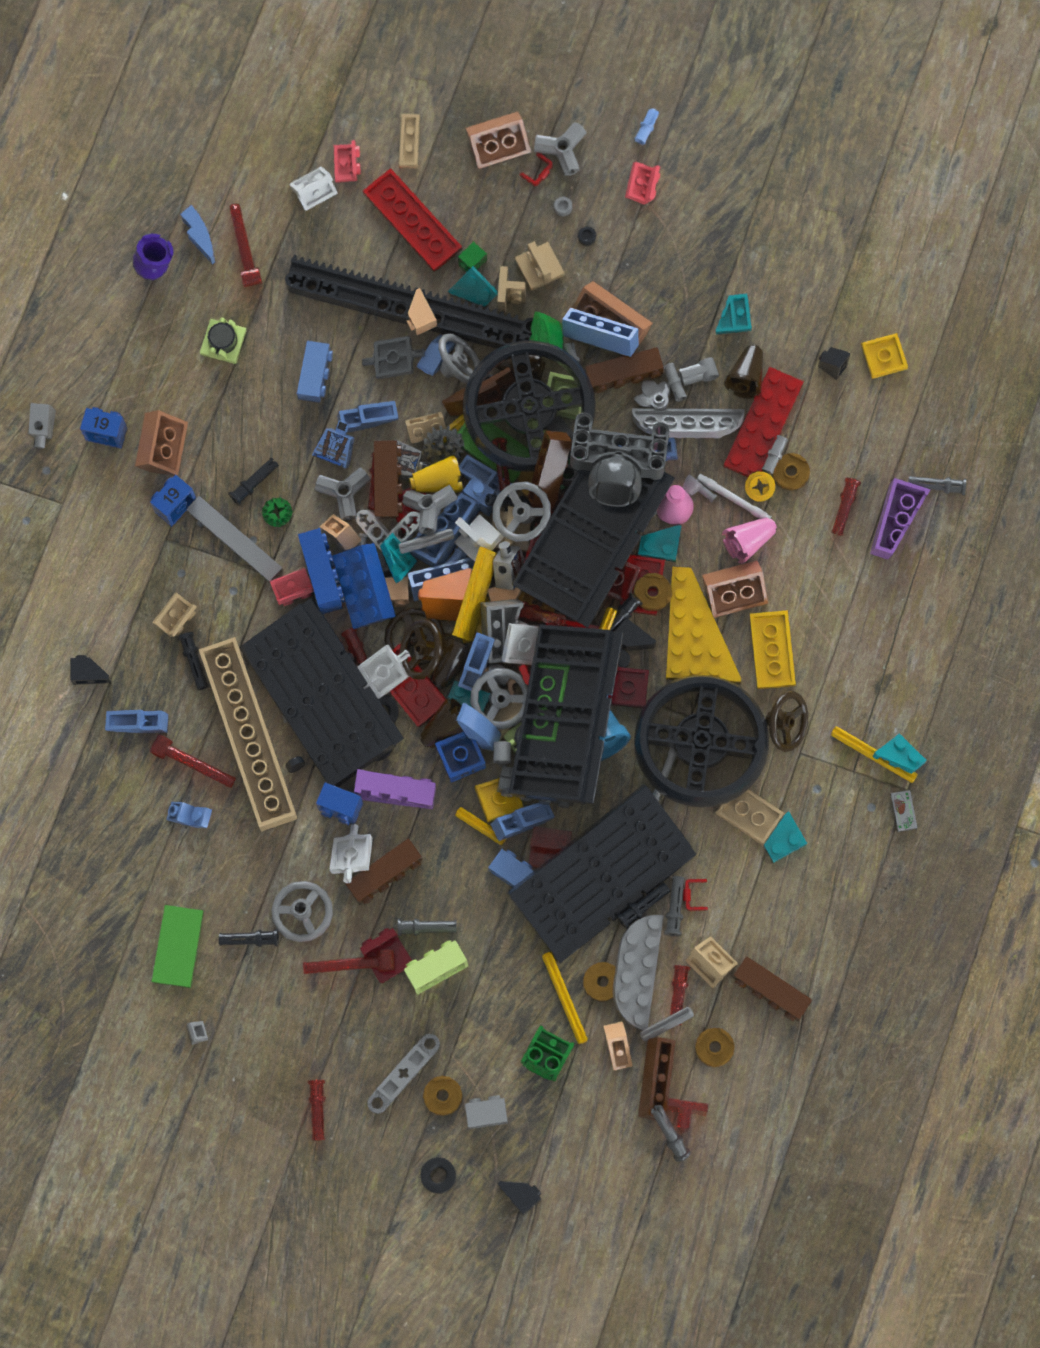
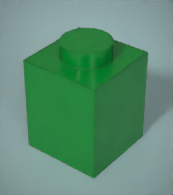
(472, 256)

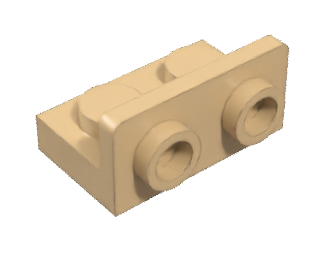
(422, 425)

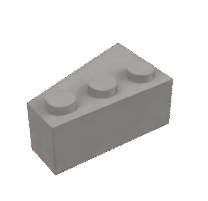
(495, 622)

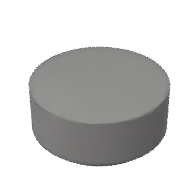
(562, 206)

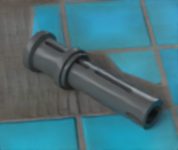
(948, 484)
(674, 915)
(416, 927)
(674, 1140)

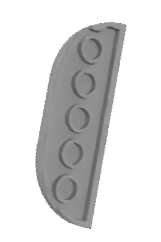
(690, 422)
(637, 970)

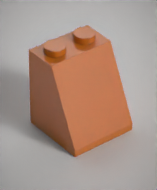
(444, 595)

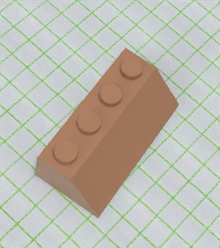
(601, 303)

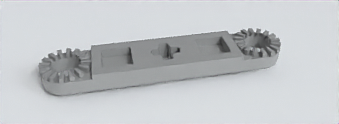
(393, 1085)

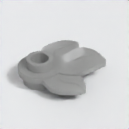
(652, 393)

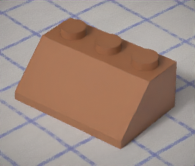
(498, 140)
(161, 443)
(735, 589)

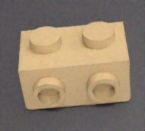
(174, 615)

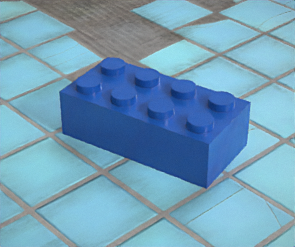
(320, 570)
(363, 586)

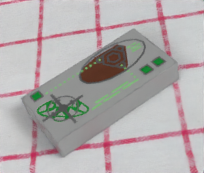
(903, 811)

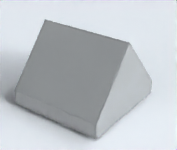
(196, 1032)

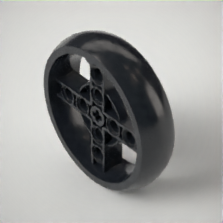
(519, 352)
(708, 687)

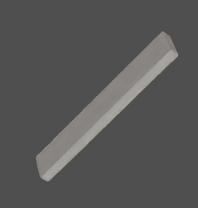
(234, 539)

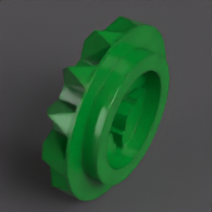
(272, 519)

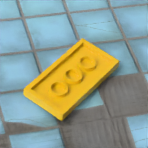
(772, 649)

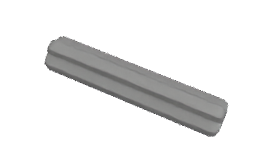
(426, 541)
(666, 1024)

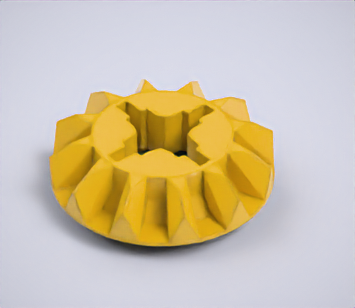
(767, 490)

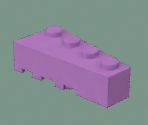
(899, 509)
(395, 789)

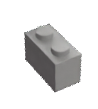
(486, 1113)

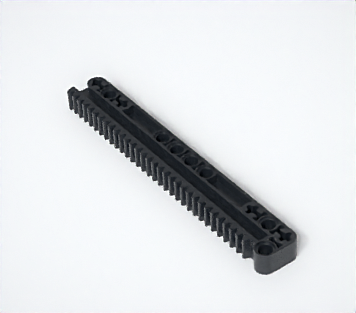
(368, 294)

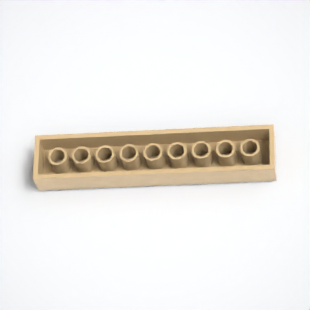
(248, 734)

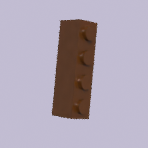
(625, 370)
(550, 467)
(387, 479)
(384, 871)
(772, 989)
(656, 1076)

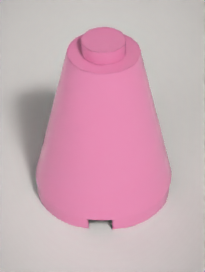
(676, 506)
(746, 539)

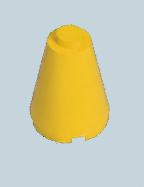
(437, 477)

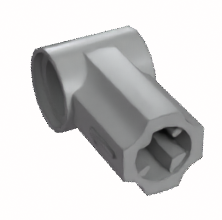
(704, 370)
(502, 753)

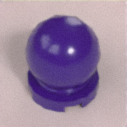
(152, 257)

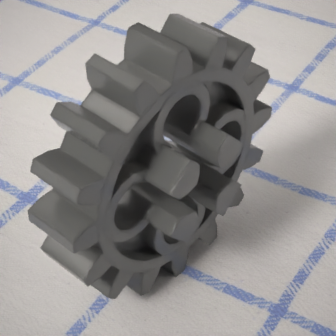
(452, 439)

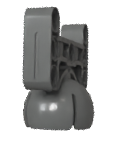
(616, 467)

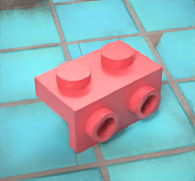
(346, 162)
(642, 183)
(292, 587)

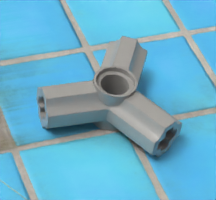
(569, 139)
(345, 502)
(429, 506)

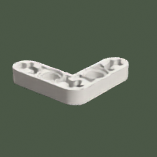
(384, 531)

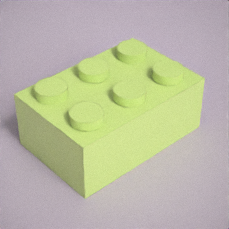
(436, 966)

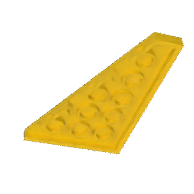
(693, 635)

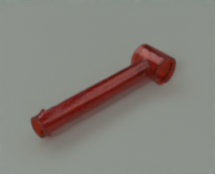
(250, 275)
(163, 747)
(383, 961)

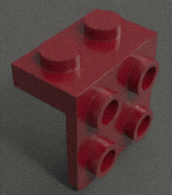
(387, 941)

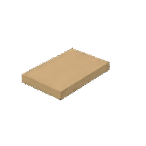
(751, 816)

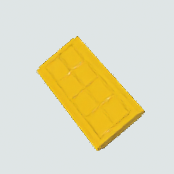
(475, 594)

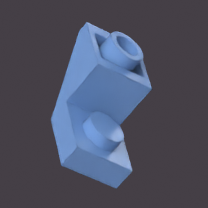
(432, 360)
(189, 815)

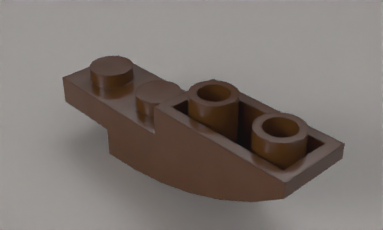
(490, 392)

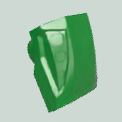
(547, 330)
(551, 1051)

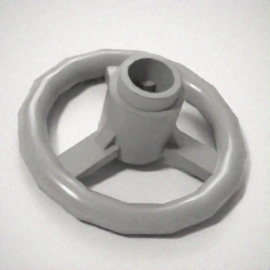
(456, 363)
(521, 512)
(488, 677)
(298, 904)

